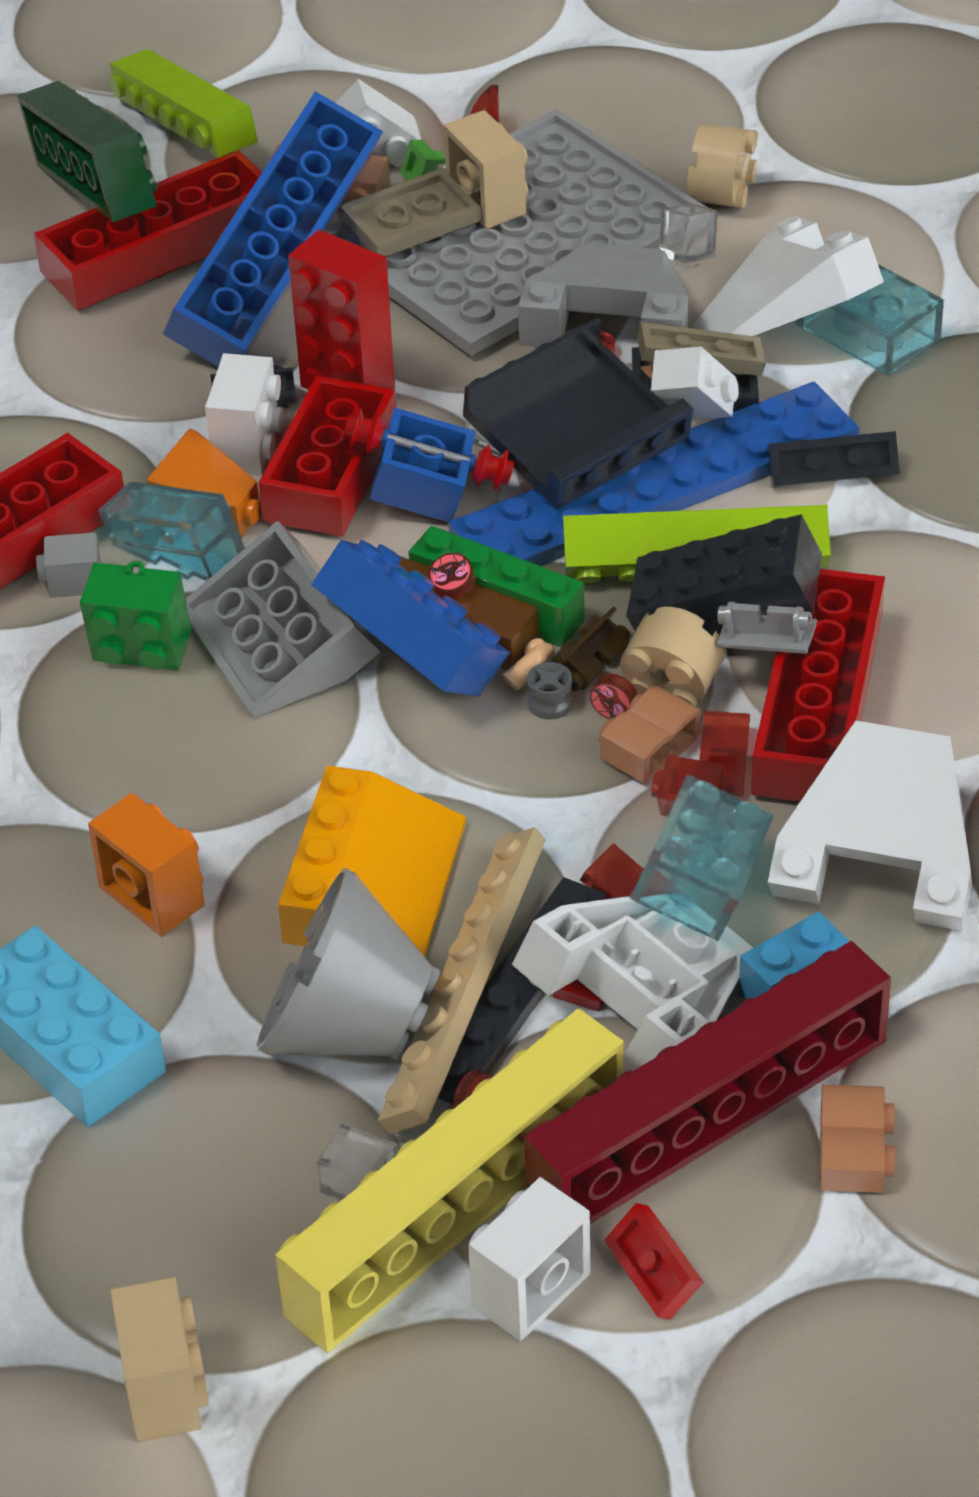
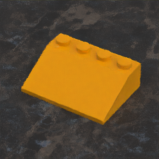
(385, 835)

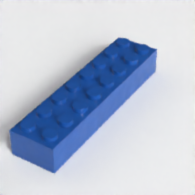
(287, 204)

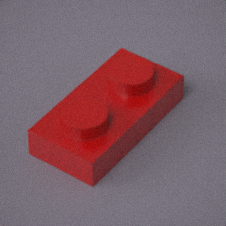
(653, 1261)

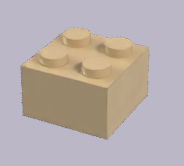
(487, 166)
(160, 1358)

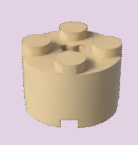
(722, 165)
(673, 654)

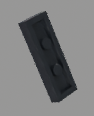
(833, 459)

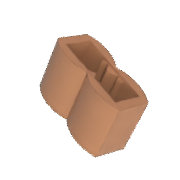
(648, 732)
(854, 1138)

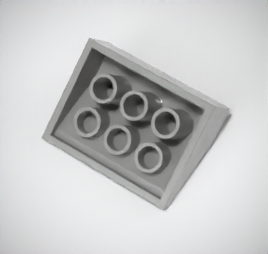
(275, 629)

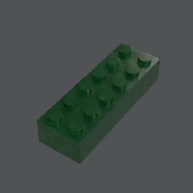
(88, 150)

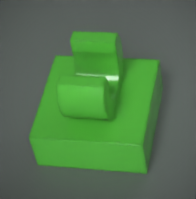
(420, 160)

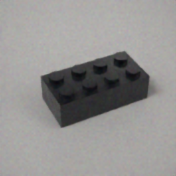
(752, 566)

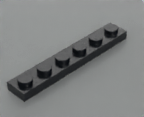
(506, 1001)

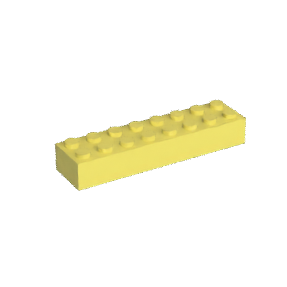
(438, 1185)

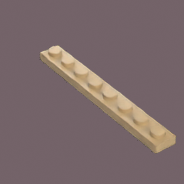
(461, 982)

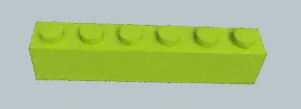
(183, 102)
(612, 542)

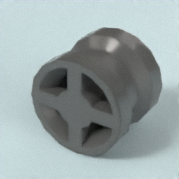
(549, 690)

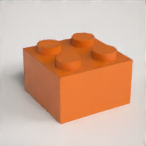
(147, 863)

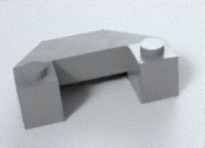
(602, 282)

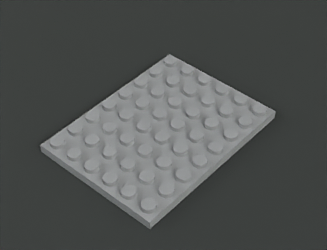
(577, 195)

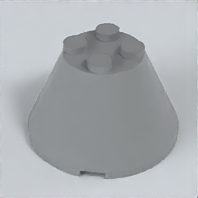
(352, 983)

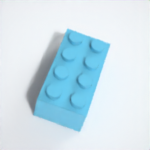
(72, 1029)

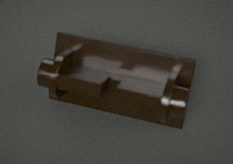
(598, 638)

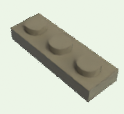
(735, 352)

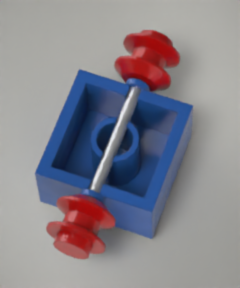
(424, 461)

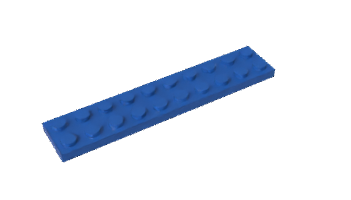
(705, 465)

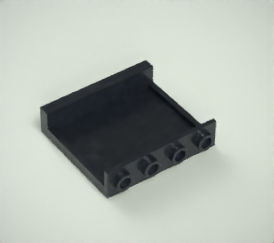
(573, 415)

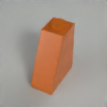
(203, 467)

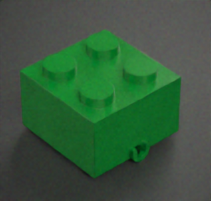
(135, 616)

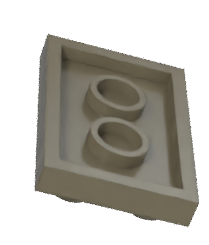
(410, 213)

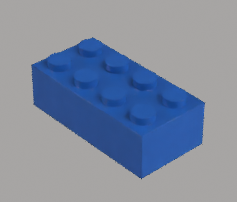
(411, 617)

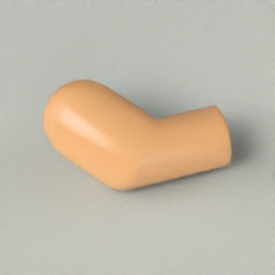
(536, 653)

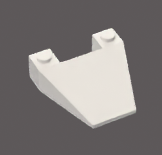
(792, 278)
(888, 802)
(639, 964)

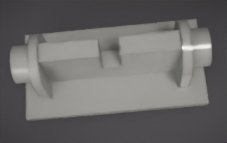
(780, 630)

